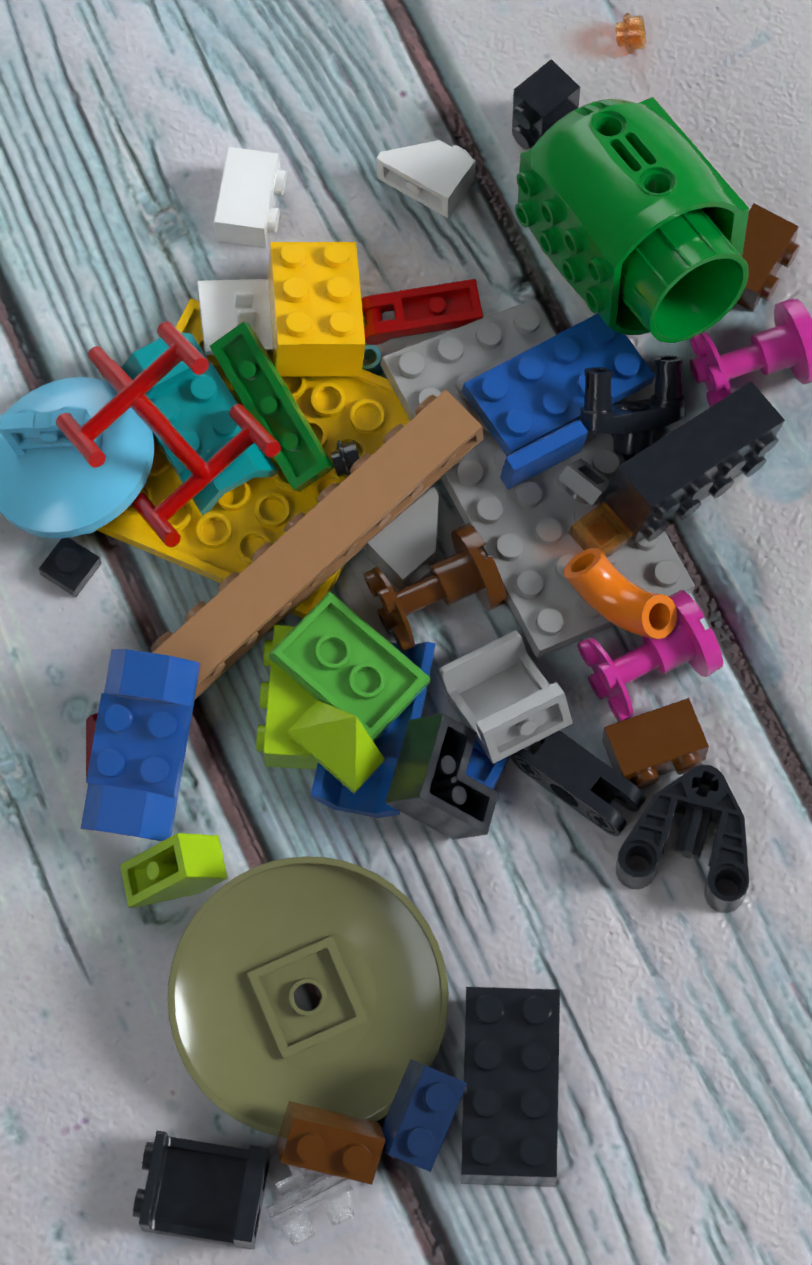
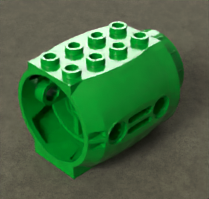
(635, 219)

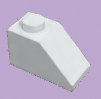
(429, 173)

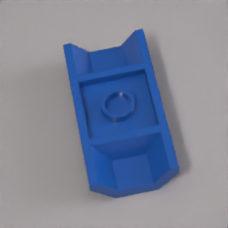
(140, 744)
(372, 795)

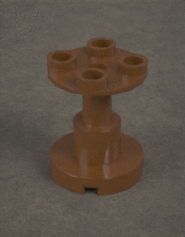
(450, 579)

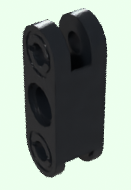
(581, 781)

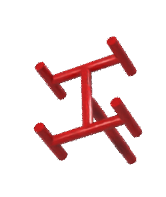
(133, 394)

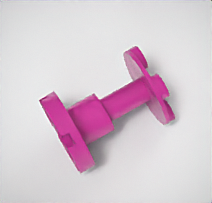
(770, 351)
(686, 643)

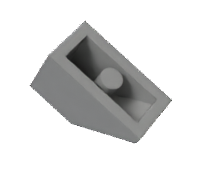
(408, 543)

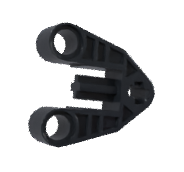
(729, 848)

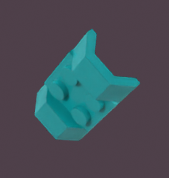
(200, 413)

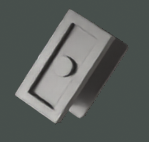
(504, 697)

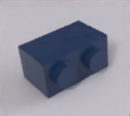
(421, 1114)

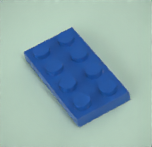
(547, 383)

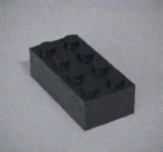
(693, 463)
(511, 1087)

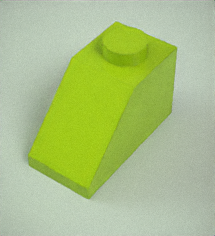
(174, 869)

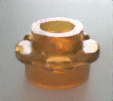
(631, 33)

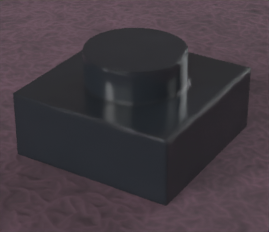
(70, 566)

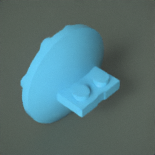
(46, 480)

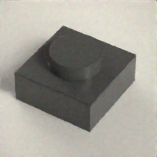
(584, 482)

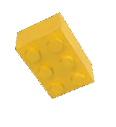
(316, 309)

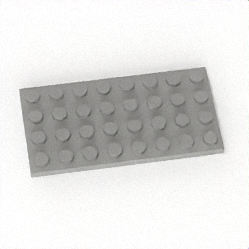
(530, 522)

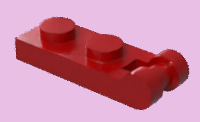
(421, 310)

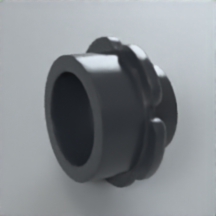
(344, 457)

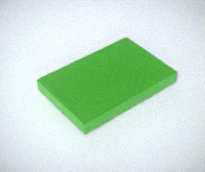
(349, 665)

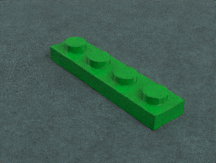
(272, 405)

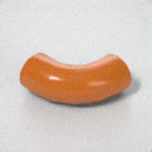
(618, 598)

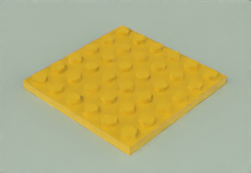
(259, 509)

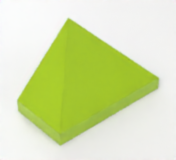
(338, 744)

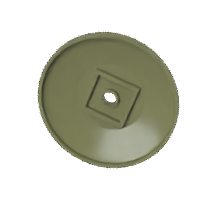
(291, 927)

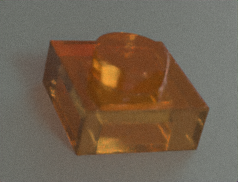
(602, 530)

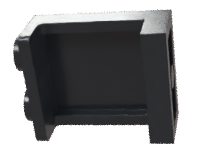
(202, 1190)

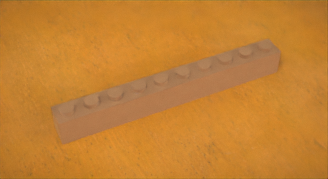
(323, 538)

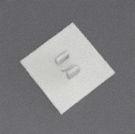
(231, 302)

